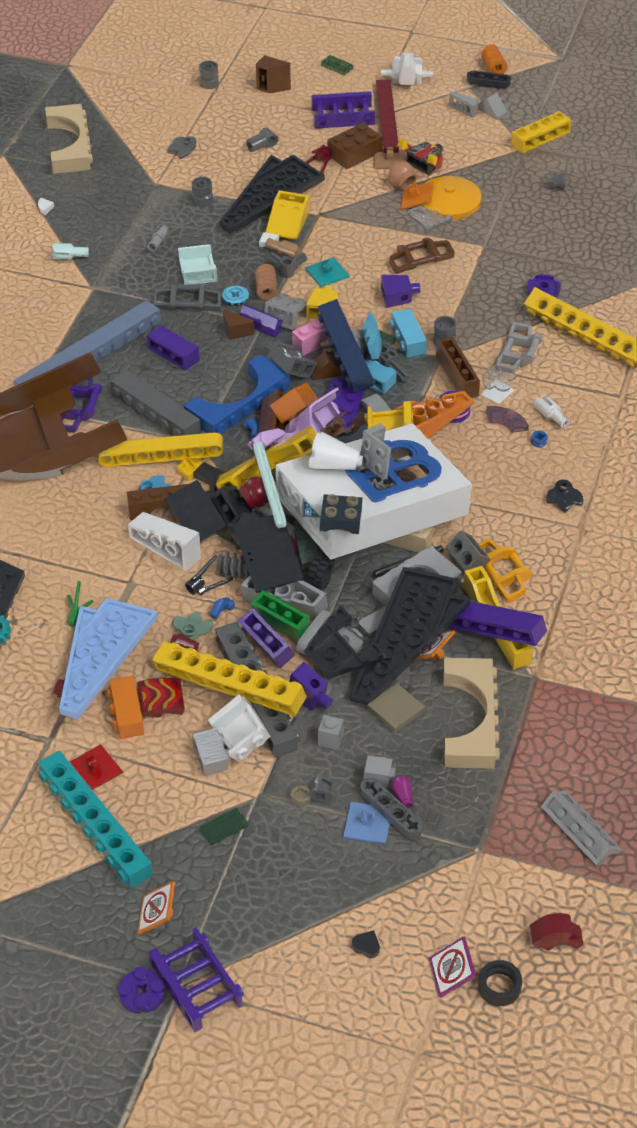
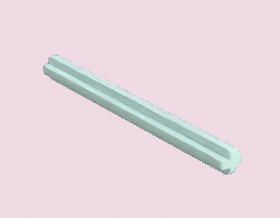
(269, 485)

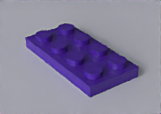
(346, 400)

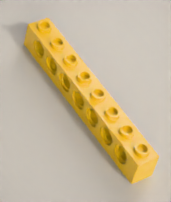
(539, 298)
(229, 678)

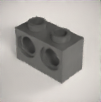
(467, 552)

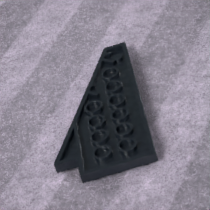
(414, 618)

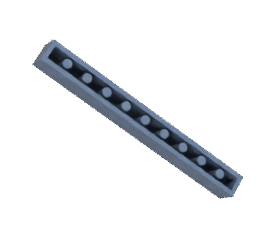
(103, 340)

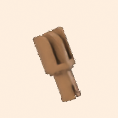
(283, 248)

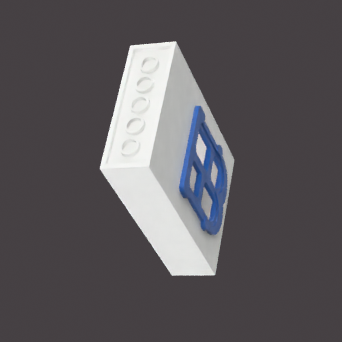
(385, 513)

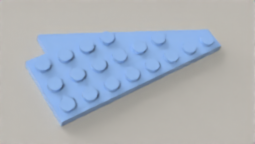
(98, 649)

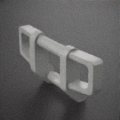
(529, 341)

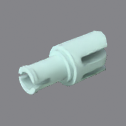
(67, 251)

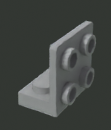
(286, 309)
(375, 452)

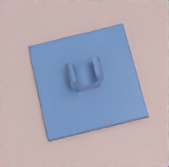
(366, 824)

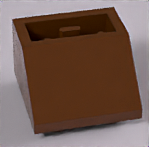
(273, 75)

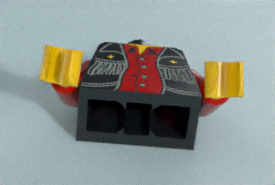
(424, 156)

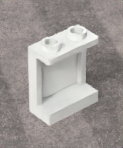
(240, 727)

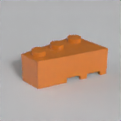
(293, 403)

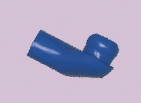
(253, 425)
(221, 604)

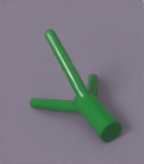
(74, 607)

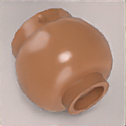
(402, 174)

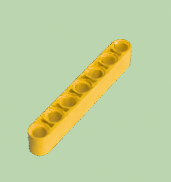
(163, 449)

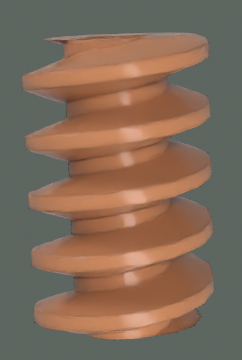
(266, 282)

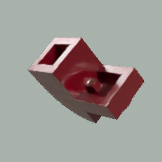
(556, 929)

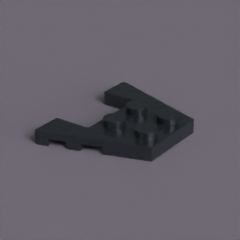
(10, 583)
(333, 653)

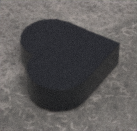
(367, 944)

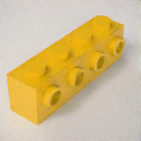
(541, 132)

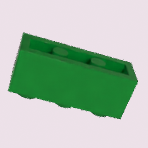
(281, 615)

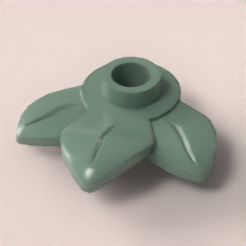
(192, 625)

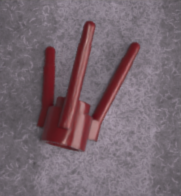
(322, 153)

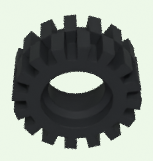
(320, 571)

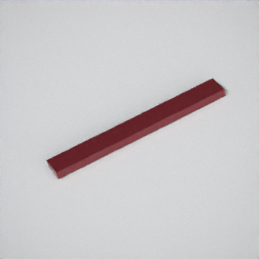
(387, 115)

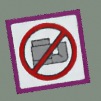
(452, 966)

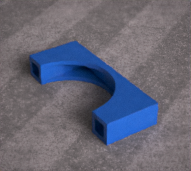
(220, 417)

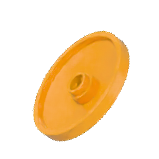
(454, 197)

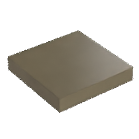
(396, 708)

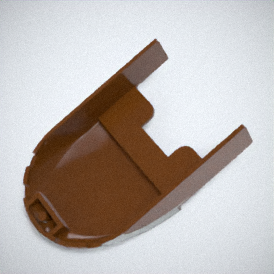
(32, 429)

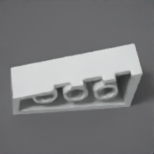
(167, 540)

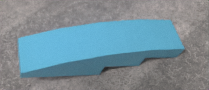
(372, 336)

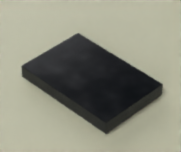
(196, 510)

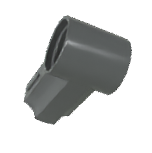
(264, 138)

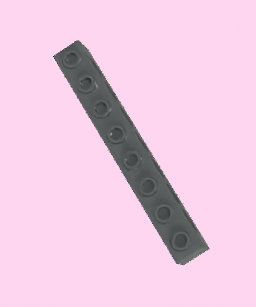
(236, 649)

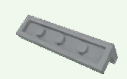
(580, 826)

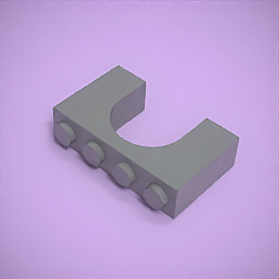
(426, 560)

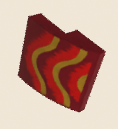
(160, 696)

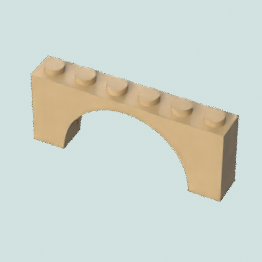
(78, 155)
(477, 747)

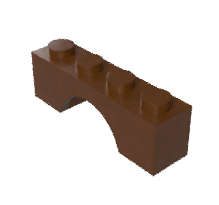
(149, 499)

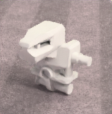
(407, 70)

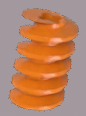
(494, 59)

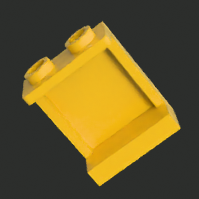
(390, 419)

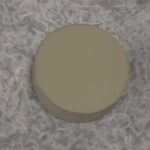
(300, 796)

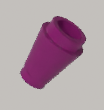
(402, 790)

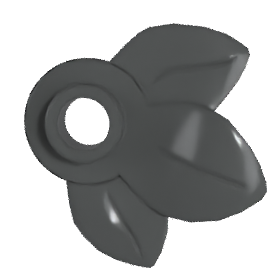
(182, 145)

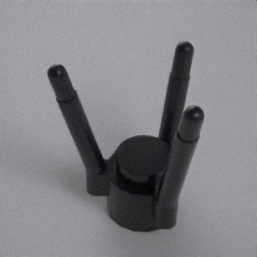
(196, 583)

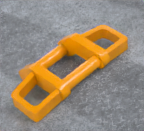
(519, 574)

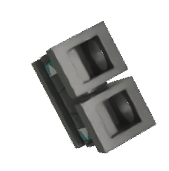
(290, 359)

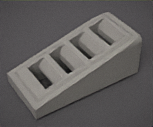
(468, 101)

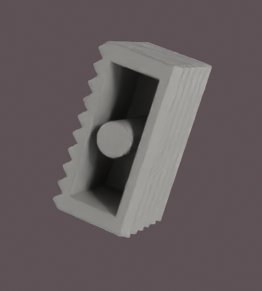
(210, 751)

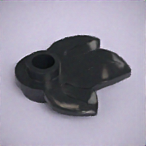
(564, 497)

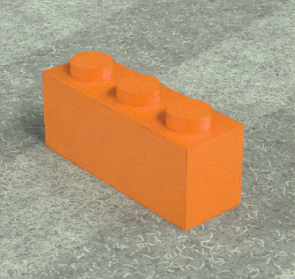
(125, 707)

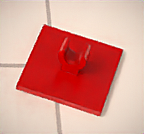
(96, 767)

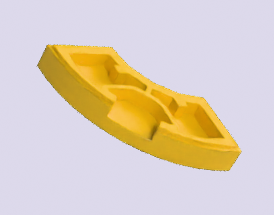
(187, 467)

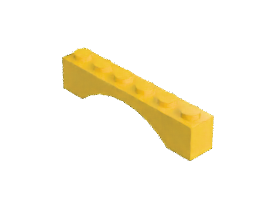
(289, 449)
(481, 590)

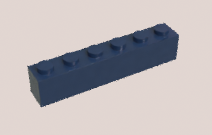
(346, 347)

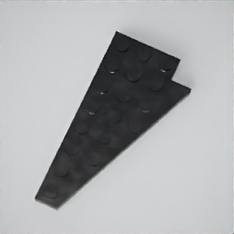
(259, 195)

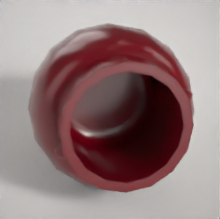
(254, 492)

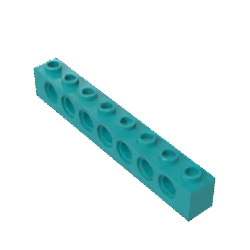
(95, 819)

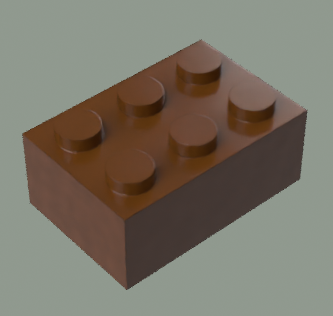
(355, 145)

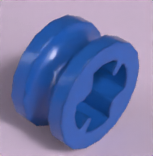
(543, 439)

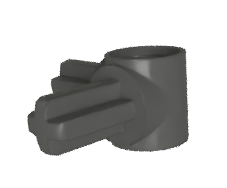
(287, 265)

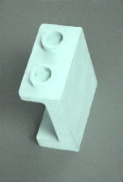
(197, 265)

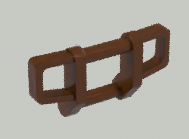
(404, 250)

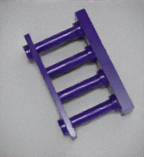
(342, 101)
(183, 997)

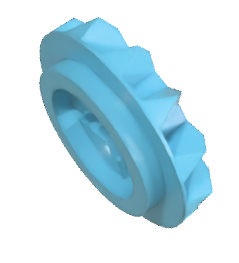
(235, 291)

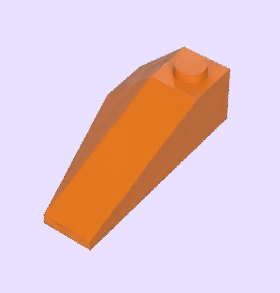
(436, 413)

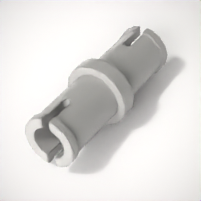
(158, 238)

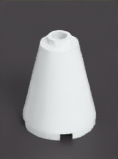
(333, 454)

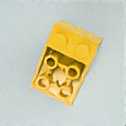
(288, 214)

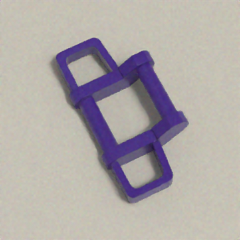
(92, 392)

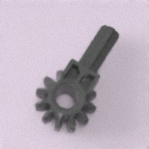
(389, 358)

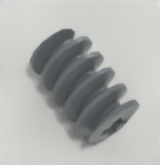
(232, 566)

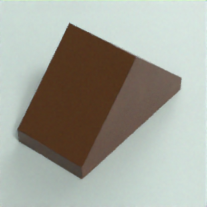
(237, 325)
(326, 367)

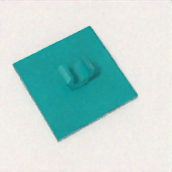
(327, 272)

